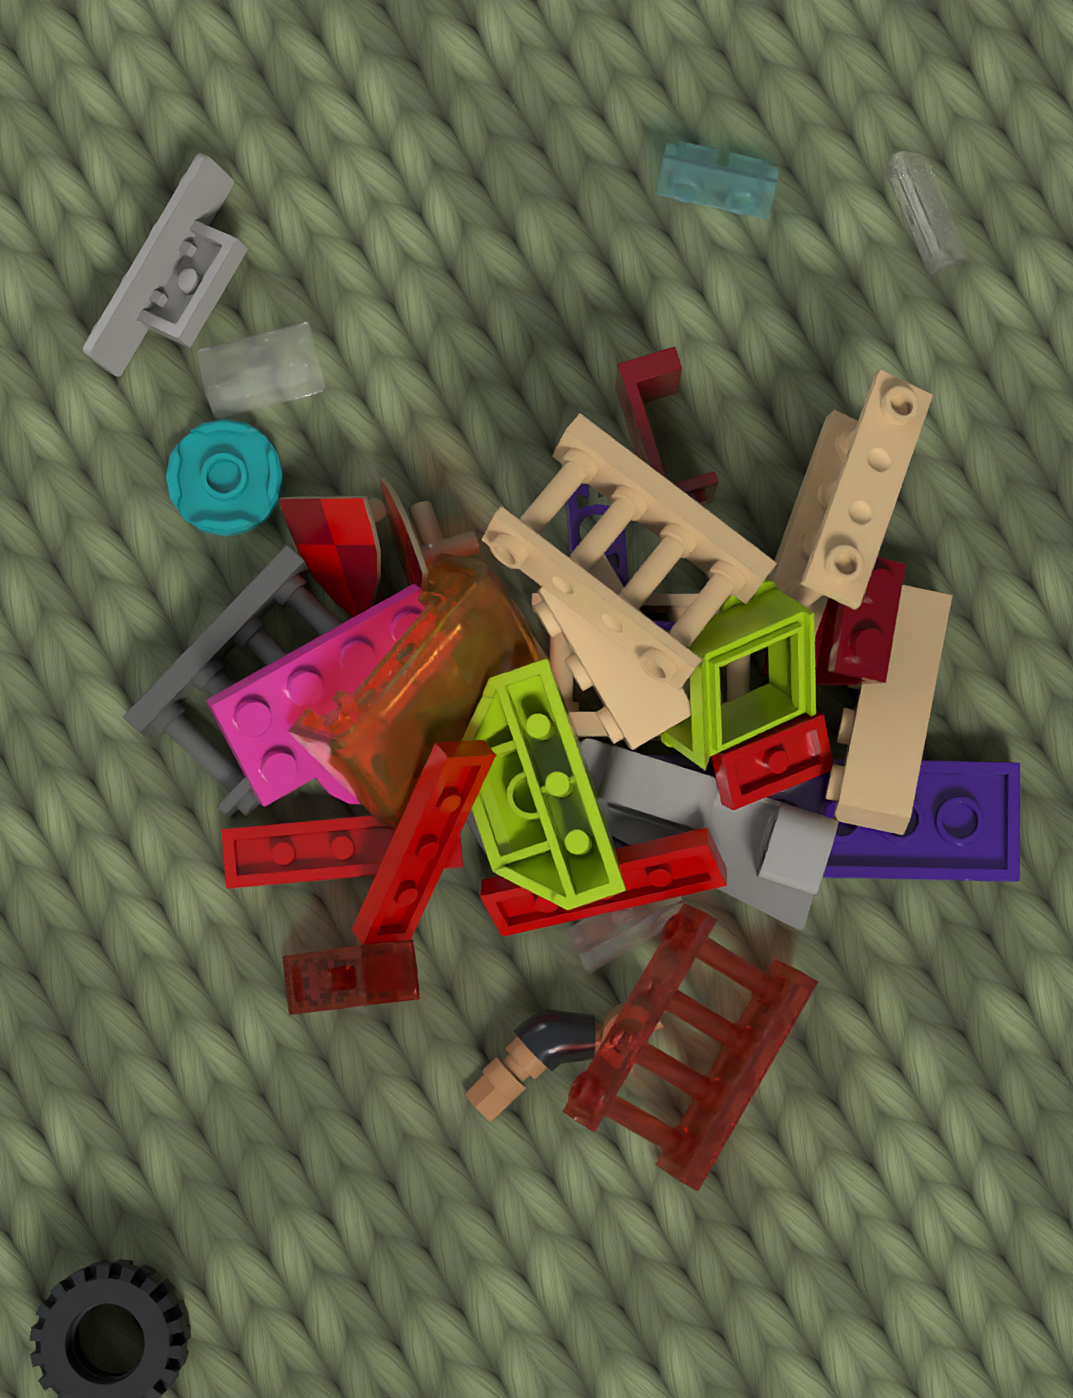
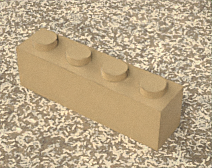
(891, 721)

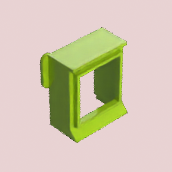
(734, 632)

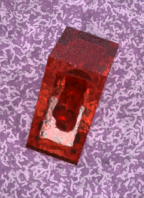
(351, 977)

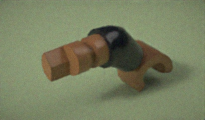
(540, 1044)

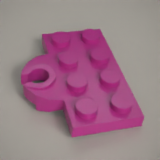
(268, 702)

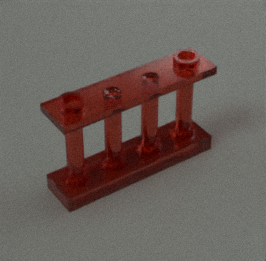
(737, 1072)

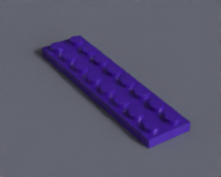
(958, 828)

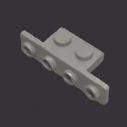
(174, 274)

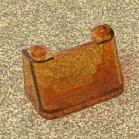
(421, 687)

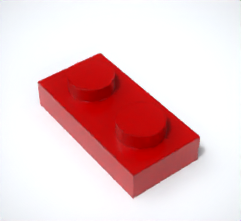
(773, 761)

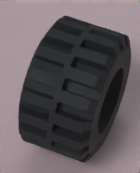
(141, 1294)

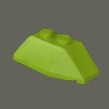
(539, 798)

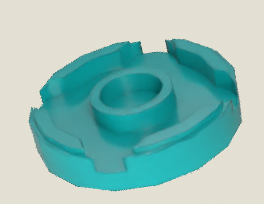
(225, 478)

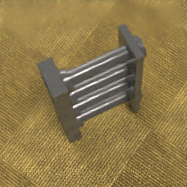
(202, 668)

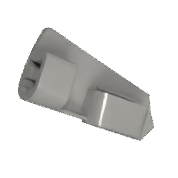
(769, 847)

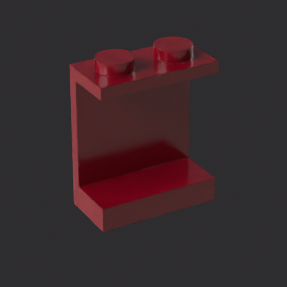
(645, 381)
(858, 642)

